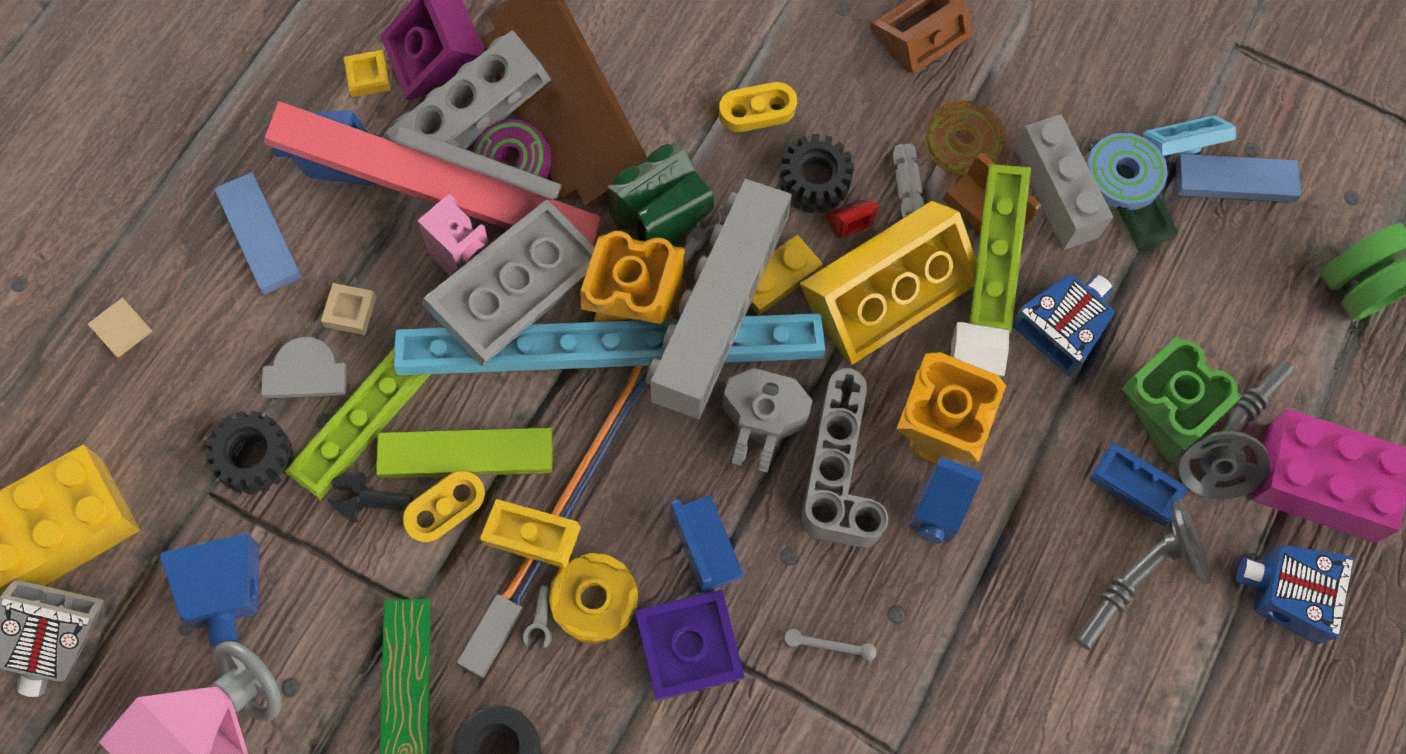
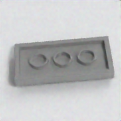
(511, 282)

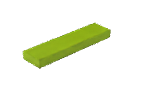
(1000, 246)
(353, 427)
(464, 450)

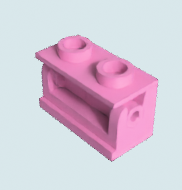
(450, 235)

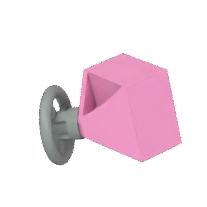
(201, 717)

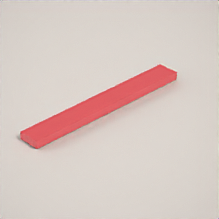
(410, 170)

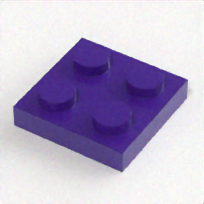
(689, 645)

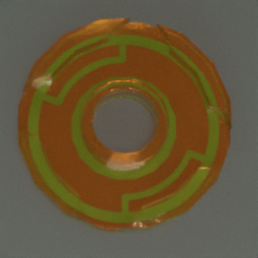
(963, 116)

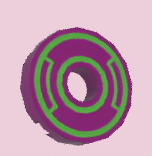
(516, 136)

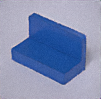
(705, 543)

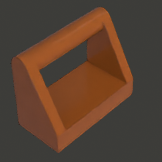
(928, 38)

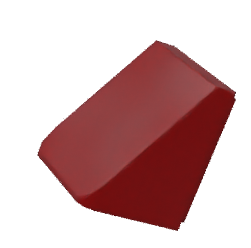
(852, 217)

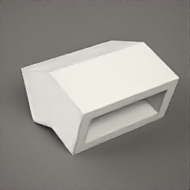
(981, 346)

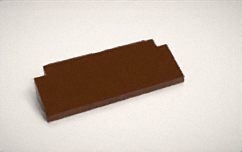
(577, 107)

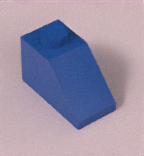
(944, 501)

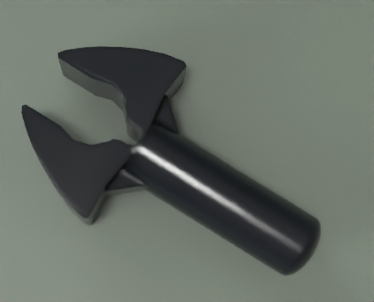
(366, 497)

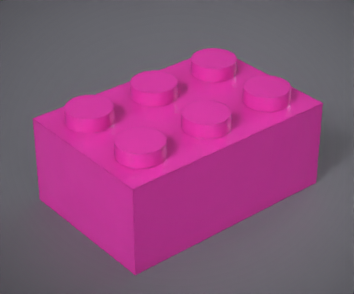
(1334, 476)

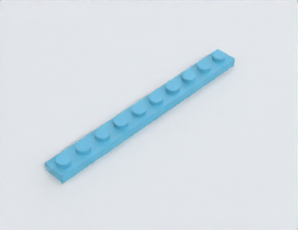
(603, 345)

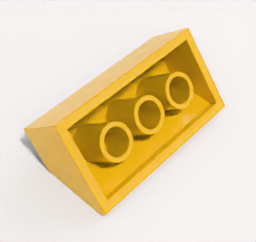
(893, 280)

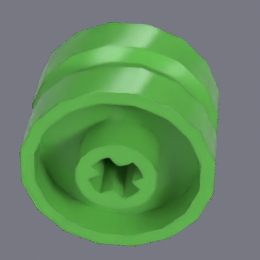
(1374, 268)

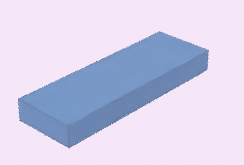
(1238, 178)
(258, 233)

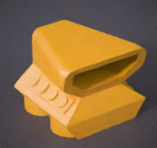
(634, 279)
(950, 409)

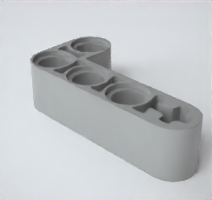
(841, 456)

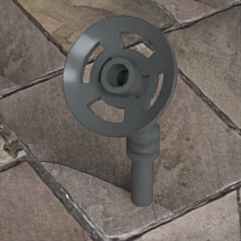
(1223, 455)
(1181, 543)

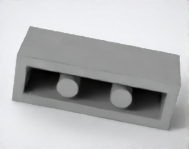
(1063, 182)

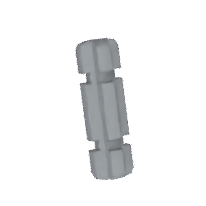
(908, 178)

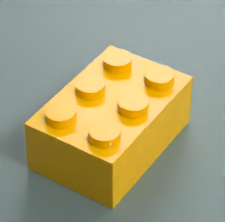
(60, 519)

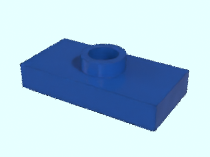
(1137, 483)

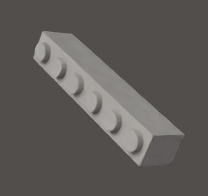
(719, 300)

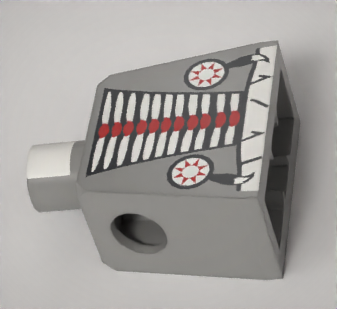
(43, 633)

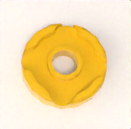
(600, 623)

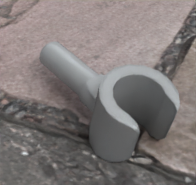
(540, 618)

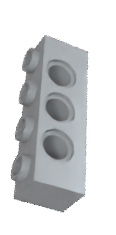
(490, 101)

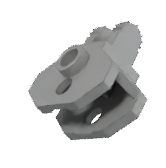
(764, 411)

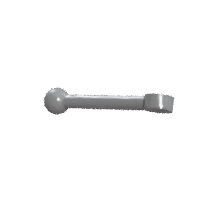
(794, 638)

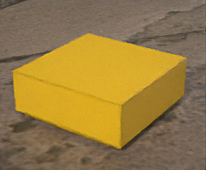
(367, 73)

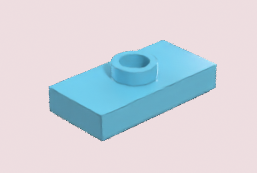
(1191, 135)

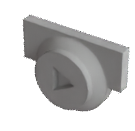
(304, 370)

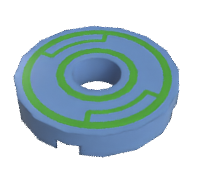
(1141, 157)

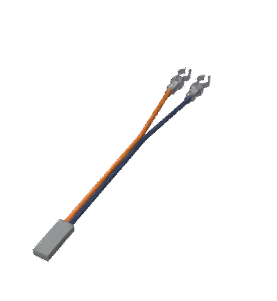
(504, 613)

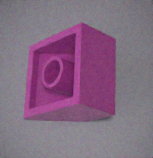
(430, 44)

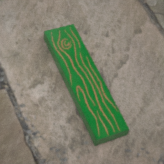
(406, 677)

